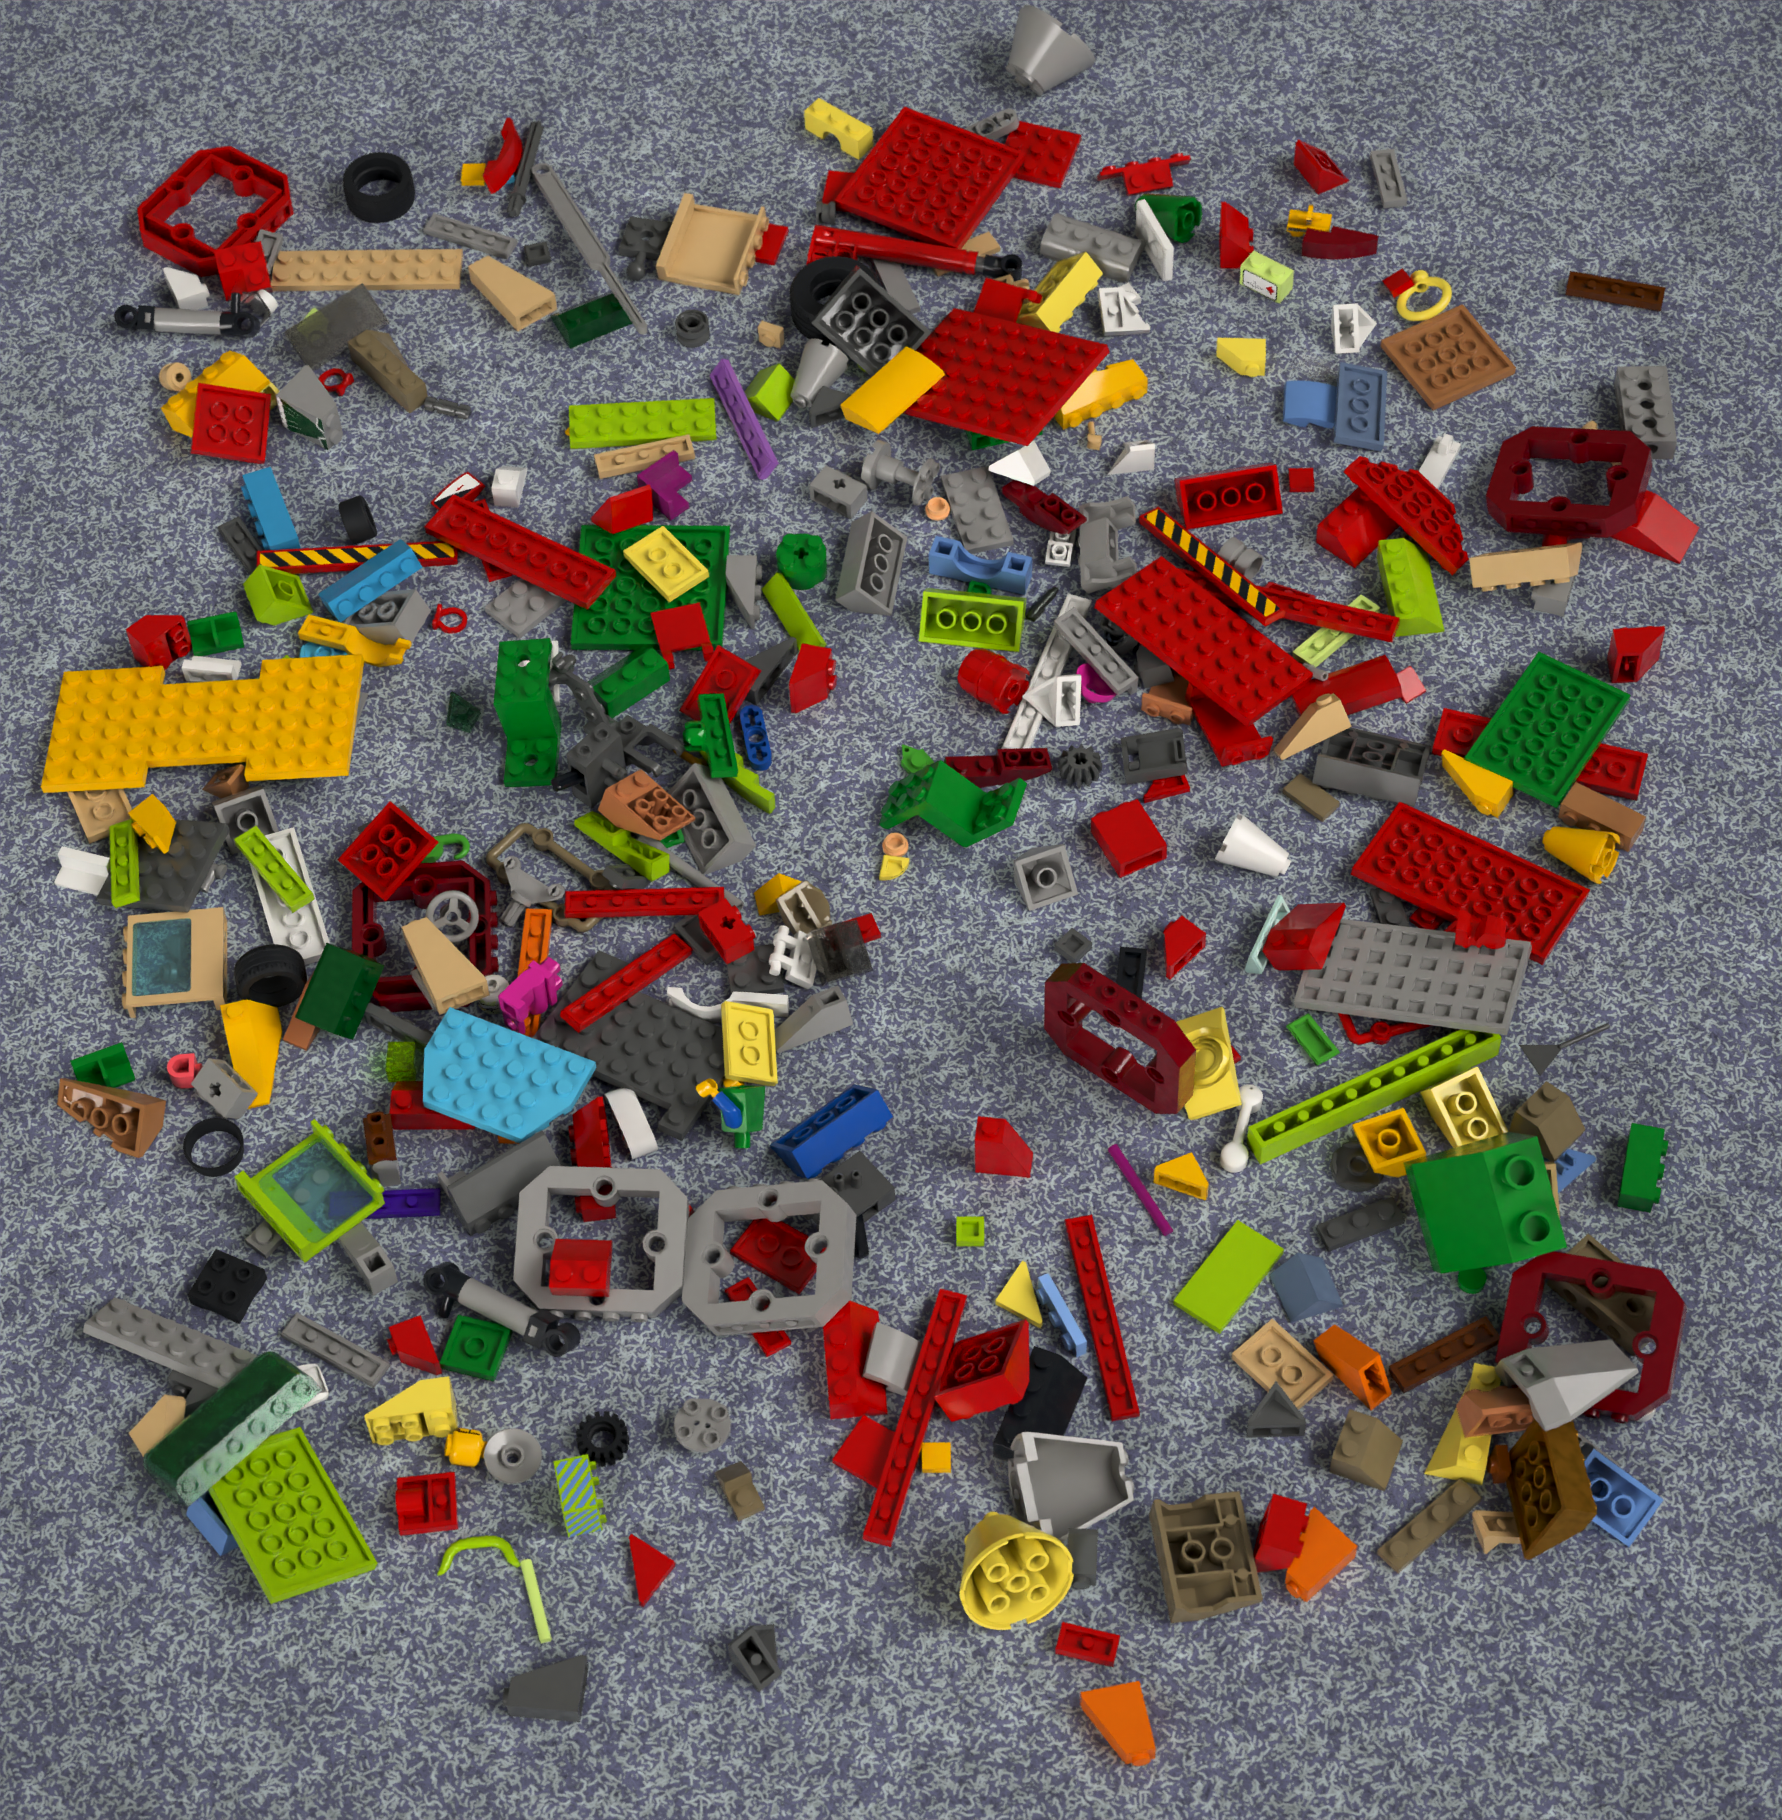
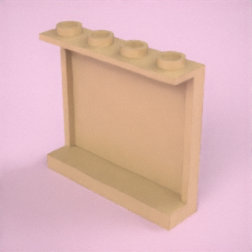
(711, 247)

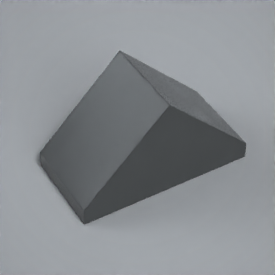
(827, 407)

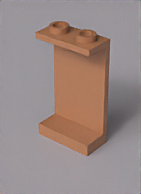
(1169, 701)

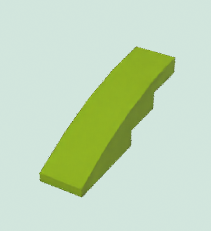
(748, 786)

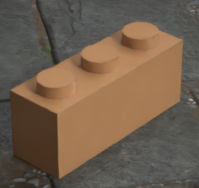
(1597, 812)

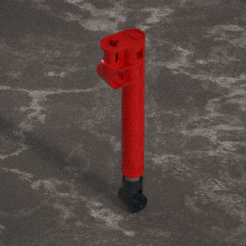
(851, 244)

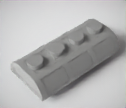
(1111, 251)

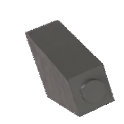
(549, 1691)

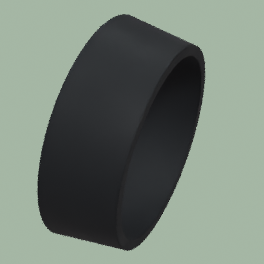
(208, 1126)

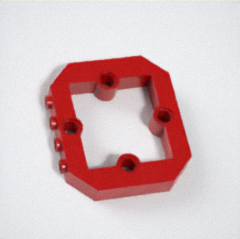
(247, 177)

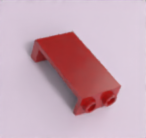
(1226, 735)

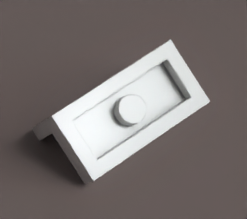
(210, 669)
(82, 870)

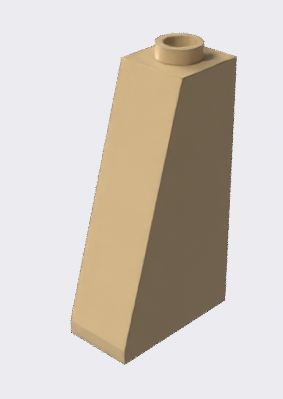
(511, 293)
(444, 969)

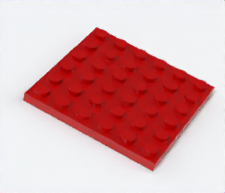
(930, 179)

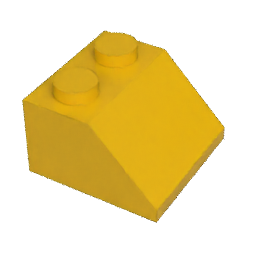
(1389, 1142)

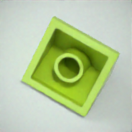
(771, 392)

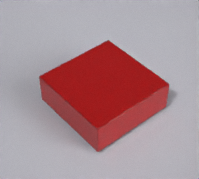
(1398, 283)
(1301, 479)

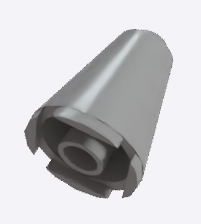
(817, 368)

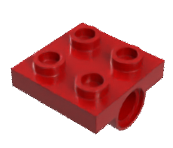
(427, 1503)

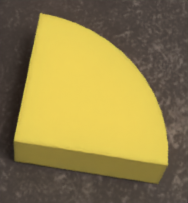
(893, 866)

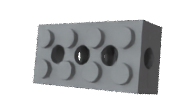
(1648, 384)

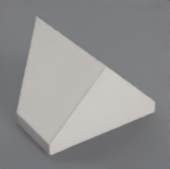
(1350, 327)
(1135, 457)
(1058, 699)

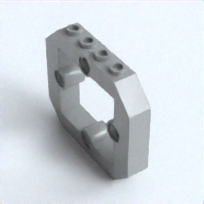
(586, 1181)
(705, 1245)

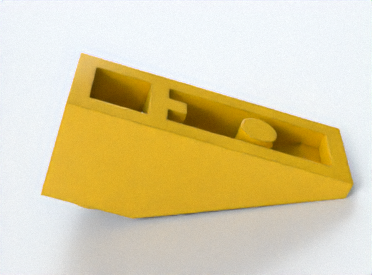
(1482, 787)

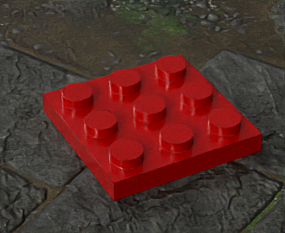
(1047, 153)
(230, 423)

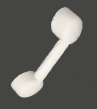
(1235, 1154)

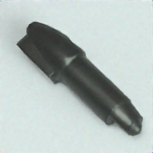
(1037, 608)

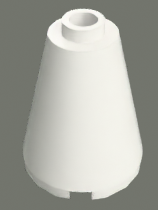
(1252, 849)

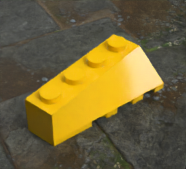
(1102, 392)

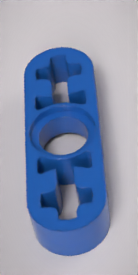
(759, 729)

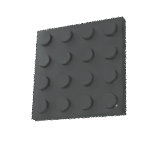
(174, 878)

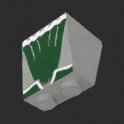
(310, 409)

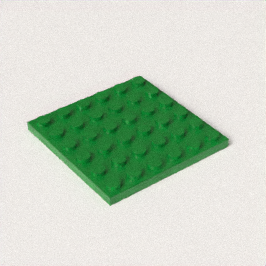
(622, 612)

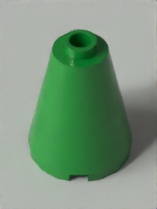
(1175, 214)

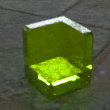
(400, 1061)

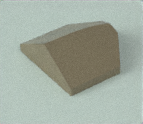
(804, 908)

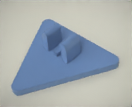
(1570, 1166)

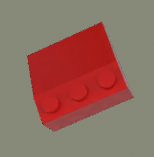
(985, 1372)

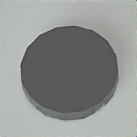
(1353, 1175)

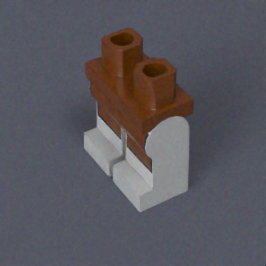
(381, 1148)

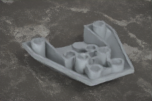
(1566, 1378)

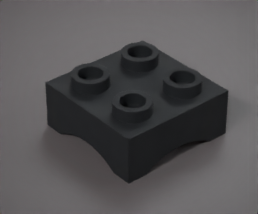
(227, 1286)

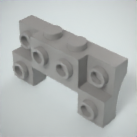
(1099, 544)

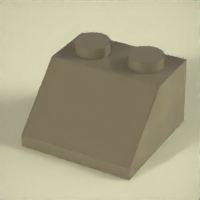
(1551, 1118)
(1365, 1451)

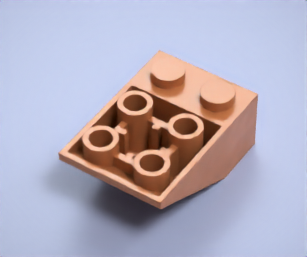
(643, 807)

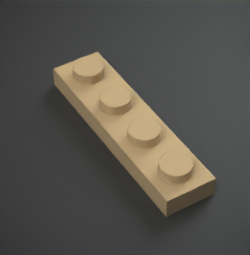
(642, 456)

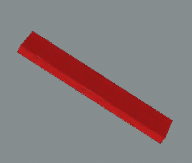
(640, 902)
(626, 983)

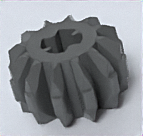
(1080, 765)

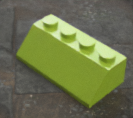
(1409, 587)
(972, 619)

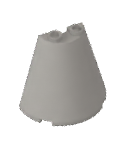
(1067, 1481)

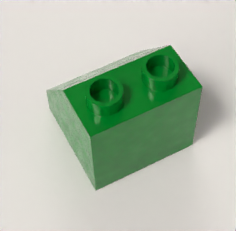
(1485, 1203)

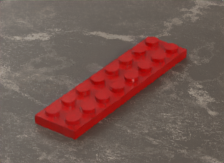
(520, 551)
(1609, 770)

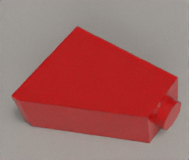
(1001, 1149)

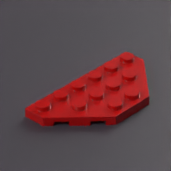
(1415, 507)

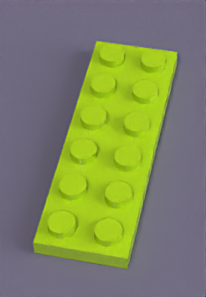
(640, 422)

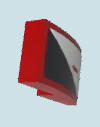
(464, 486)

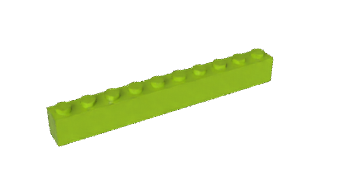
(1370, 1092)

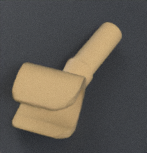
(1094, 441)

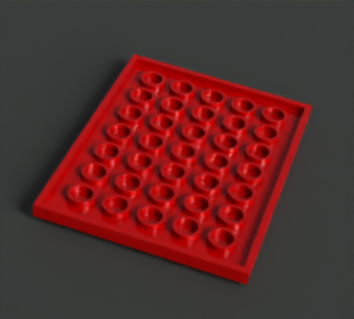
(1002, 375)

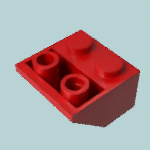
(159, 639)
(1633, 652)

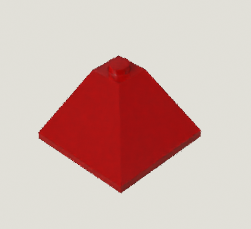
(388, 851)

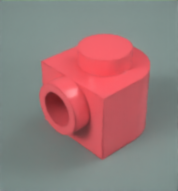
(183, 1070)

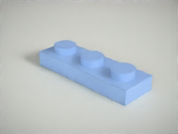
(1061, 1316)

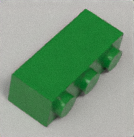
(1642, 1168)

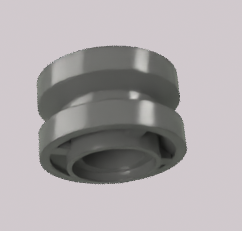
(692, 328)

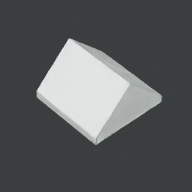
(1023, 465)

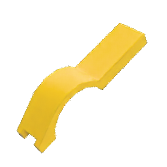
(349, 639)

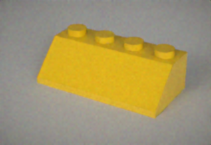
(229, 371)

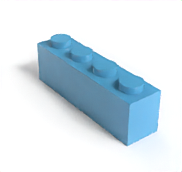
(270, 510)
(370, 580)

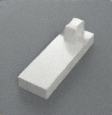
(1439, 459)

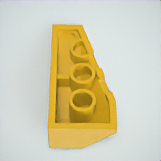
(253, 1043)

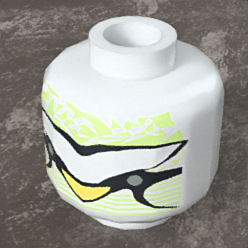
(496, 986)

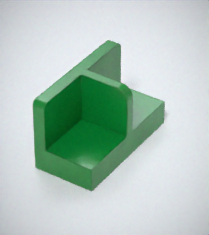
(215, 634)
(104, 1067)

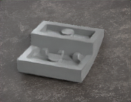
(891, 1358)

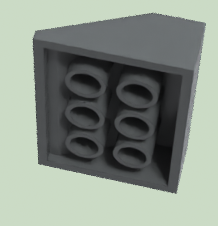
(868, 322)

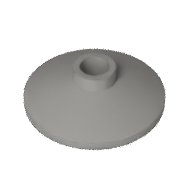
(517, 1444)

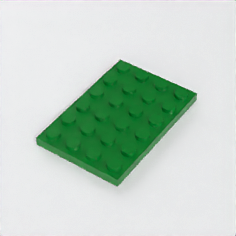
(1548, 728)

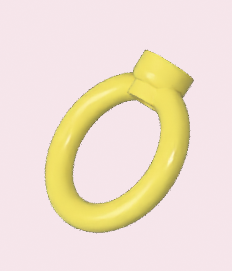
(1421, 283)

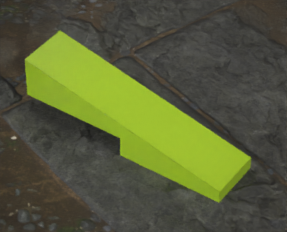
(640, 856)

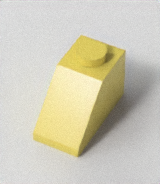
(1243, 355)

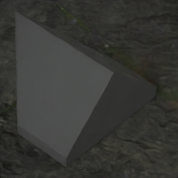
(1276, 1416)
(756, 1655)

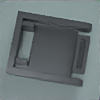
(1160, 756)

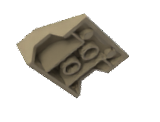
(1204, 1556)

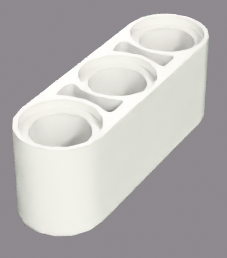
(632, 1122)

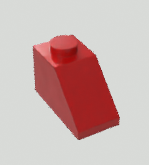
(1181, 944)
(413, 1345)

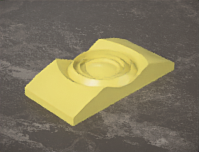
(1215, 1071)

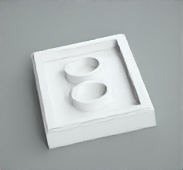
(1157, 243)

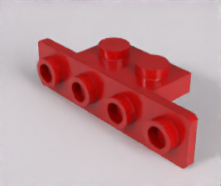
(1146, 176)

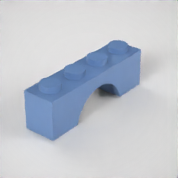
(953, 561)

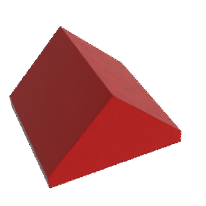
(1317, 167)
(625, 510)

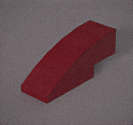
(1338, 244)

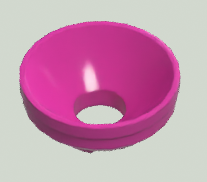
(1092, 680)

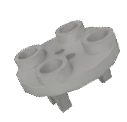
(705, 1413)

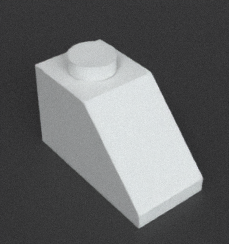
(186, 289)
(508, 486)

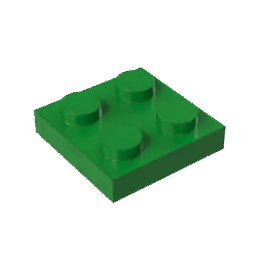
(475, 1348)

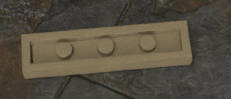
(1429, 1525)

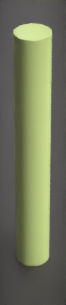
(535, 1601)

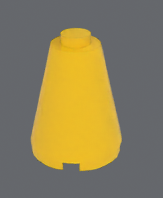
(1583, 850)

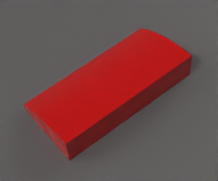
(1356, 686)

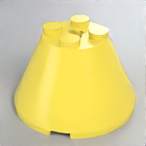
(1012, 1572)

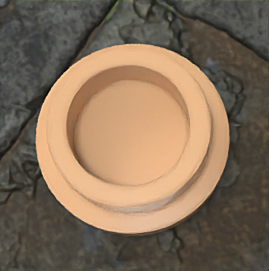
(937, 509)
(895, 845)

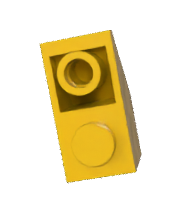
(154, 822)

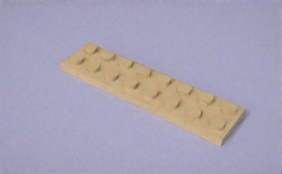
(374, 268)

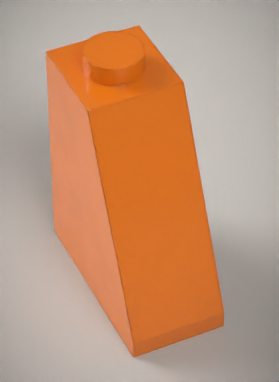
(1354, 1365)
(1322, 1557)
(1122, 1720)

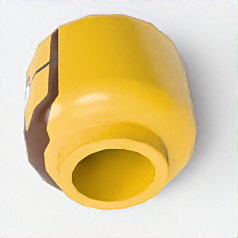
(464, 1447)

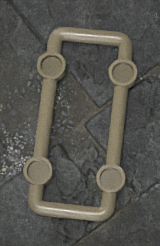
(543, 841)

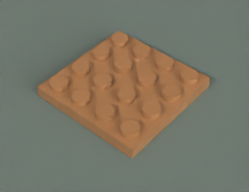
(1447, 357)

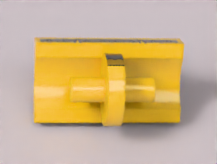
(1301, 220)

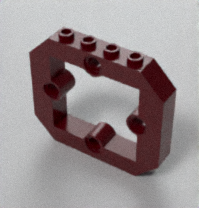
(1558, 516)
(402, 992)
(1160, 1085)
(1665, 1327)

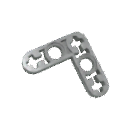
(991, 121)

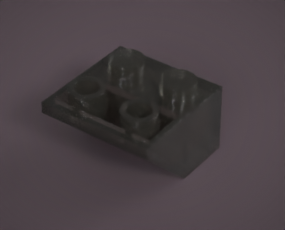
(839, 952)

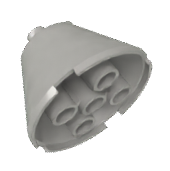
(1044, 53)

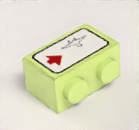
(1266, 277)

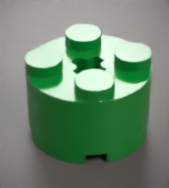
(802, 560)

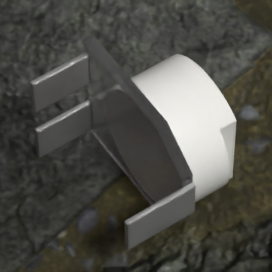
(261, 302)

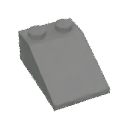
(391, 617)

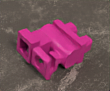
(530, 993)

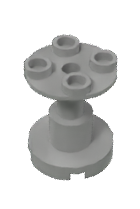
(884, 467)

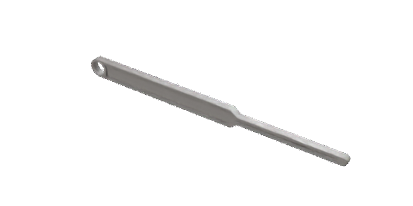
(584, 237)

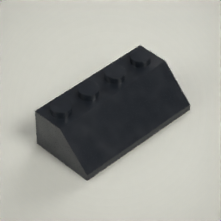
(1047, 1402)

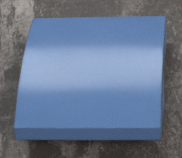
(1309, 403)

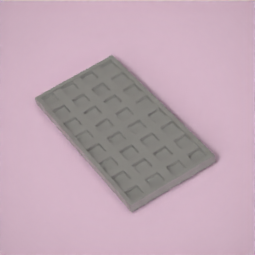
(1416, 978)

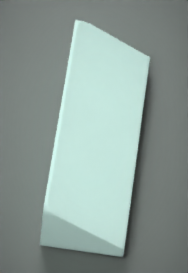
(1257, 959)

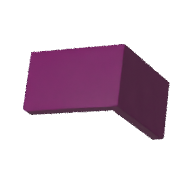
(665, 480)

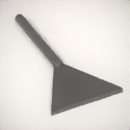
(1543, 1055)

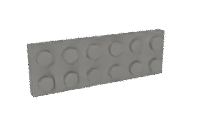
(167, 1342)

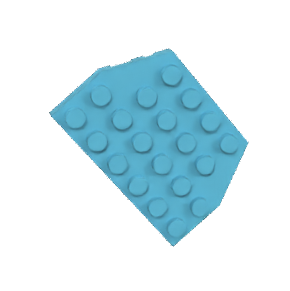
(499, 1077)

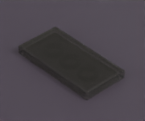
(328, 330)

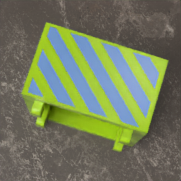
(578, 1495)

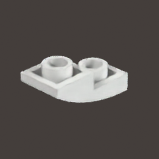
(1060, 549)

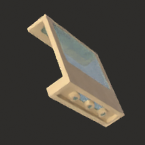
(175, 958)

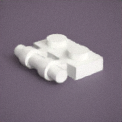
(800, 964)

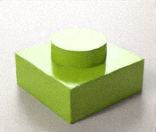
(969, 1231)

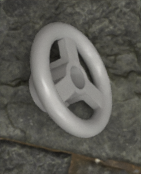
(453, 897)

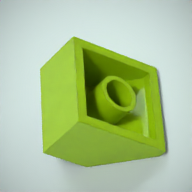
(276, 595)

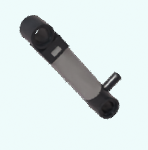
(189, 321)
(537, 1328)

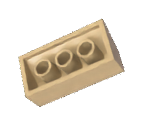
(1525, 565)

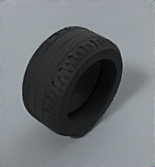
(270, 961)

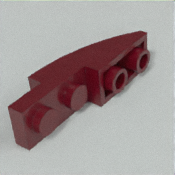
(1043, 509)
(1003, 766)

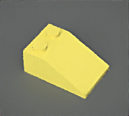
(1464, 1108)

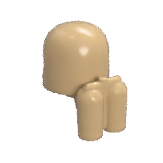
(174, 376)

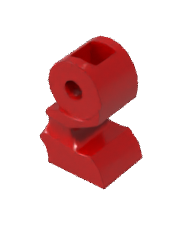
(1488, 932)

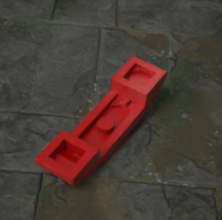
(500, 170)

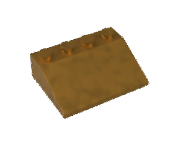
(1549, 1488)

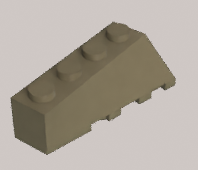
(384, 363)

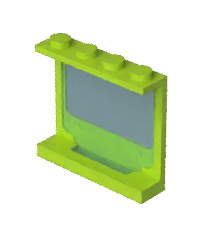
(313, 1193)

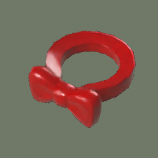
(339, 388)
(440, 612)

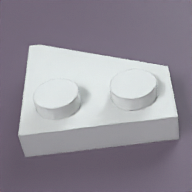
(1119, 314)

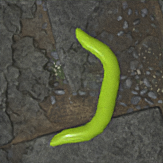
(477, 1542)

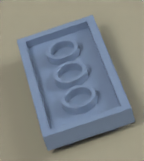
(1360, 406)

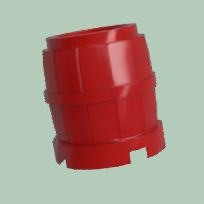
(993, 679)

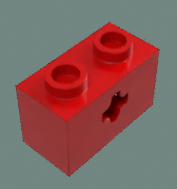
(726, 930)

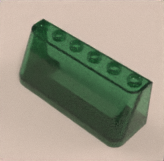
(228, 1426)

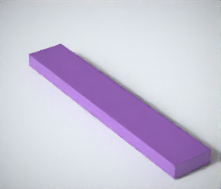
(743, 419)

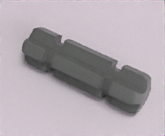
(447, 407)

